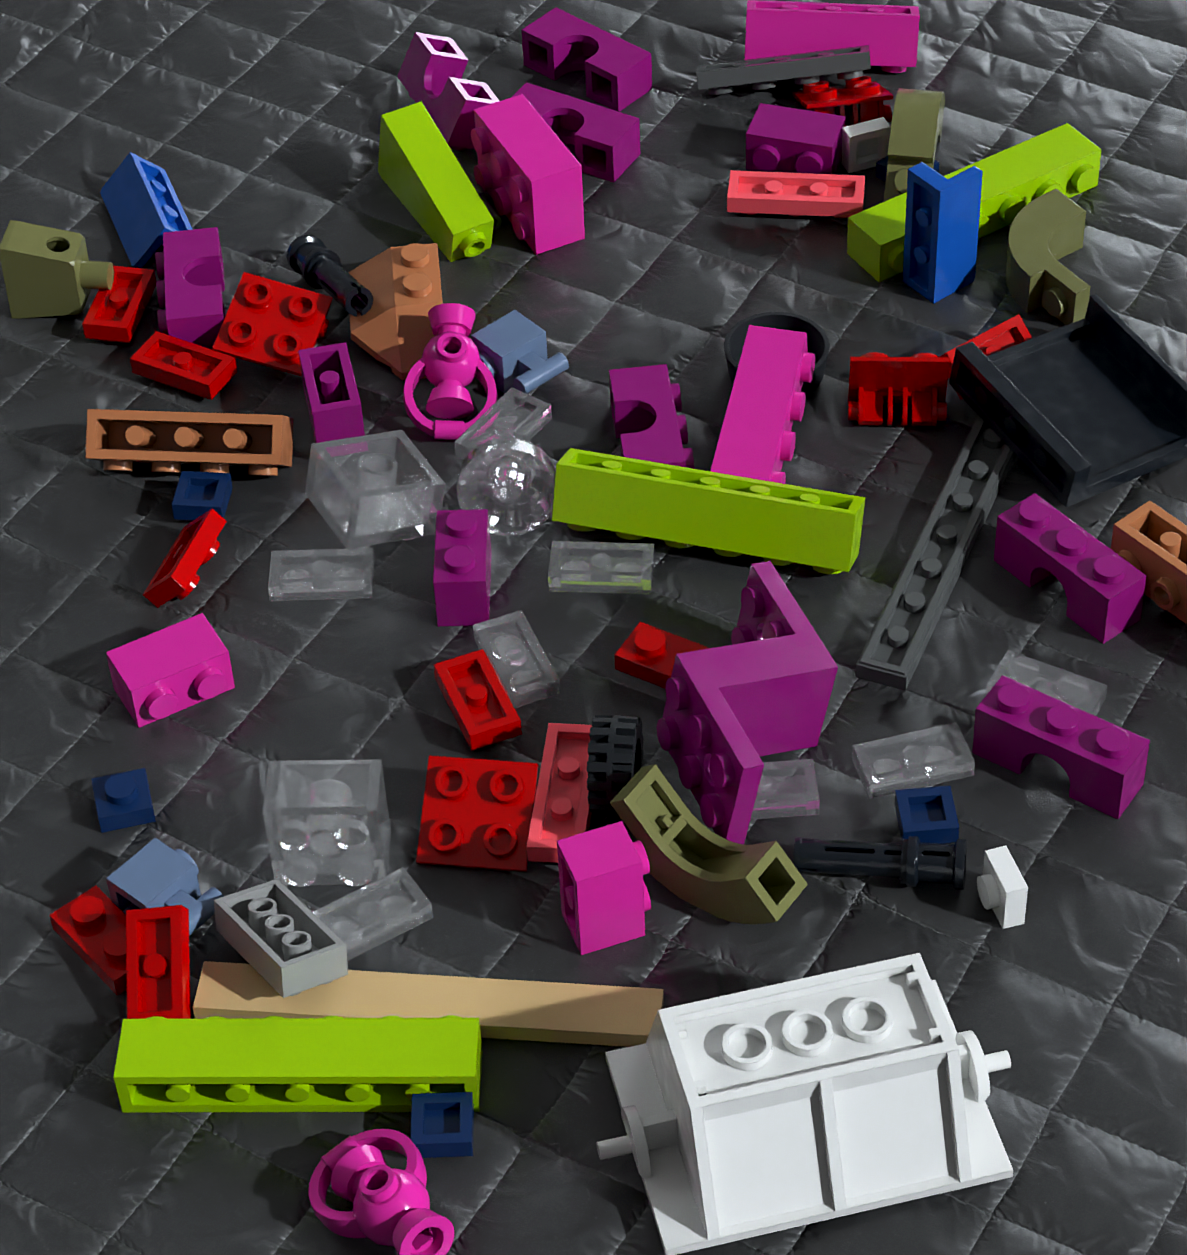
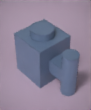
(517, 353)
(159, 879)

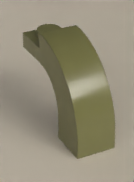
(913, 135)
(1038, 238)
(701, 867)

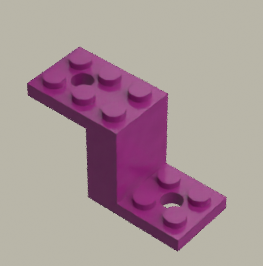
(746, 702)

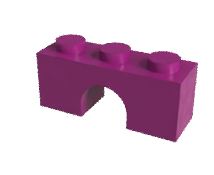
(613, 68)
(434, 76)
(602, 137)
(191, 285)
(646, 416)
(1099, 584)
(1099, 757)

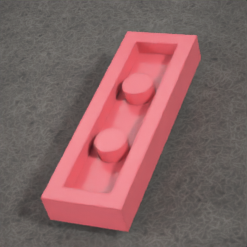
(795, 193)
(561, 791)

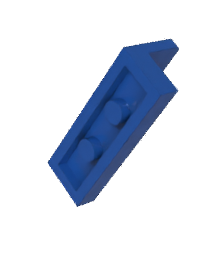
(142, 207)
(941, 230)

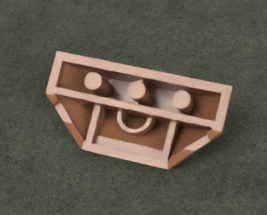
(403, 289)

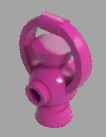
(450, 365)
(387, 1202)

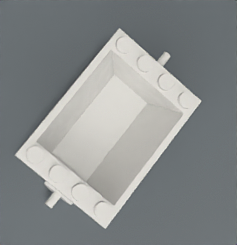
(804, 1104)

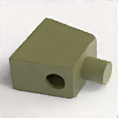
(49, 271)

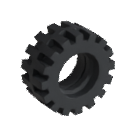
(613, 758)

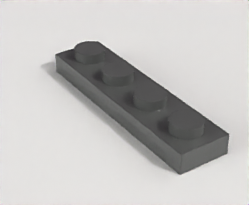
(764, 72)

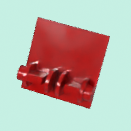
(857, 91)
(272, 322)
(898, 380)
(477, 813)

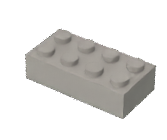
(281, 938)

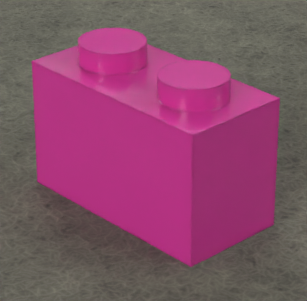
(170, 670)
(603, 887)

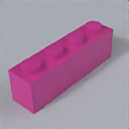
(804, 27)
(764, 405)

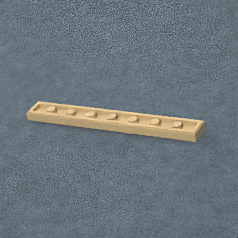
(503, 1006)

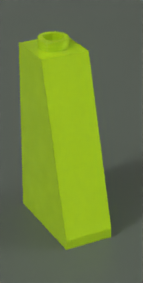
(432, 183)

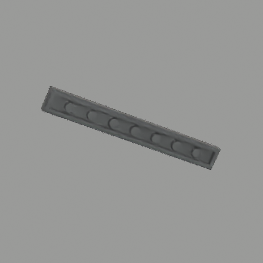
(936, 560)

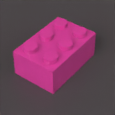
(529, 174)

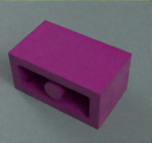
(794, 141)
(331, 393)
(462, 567)

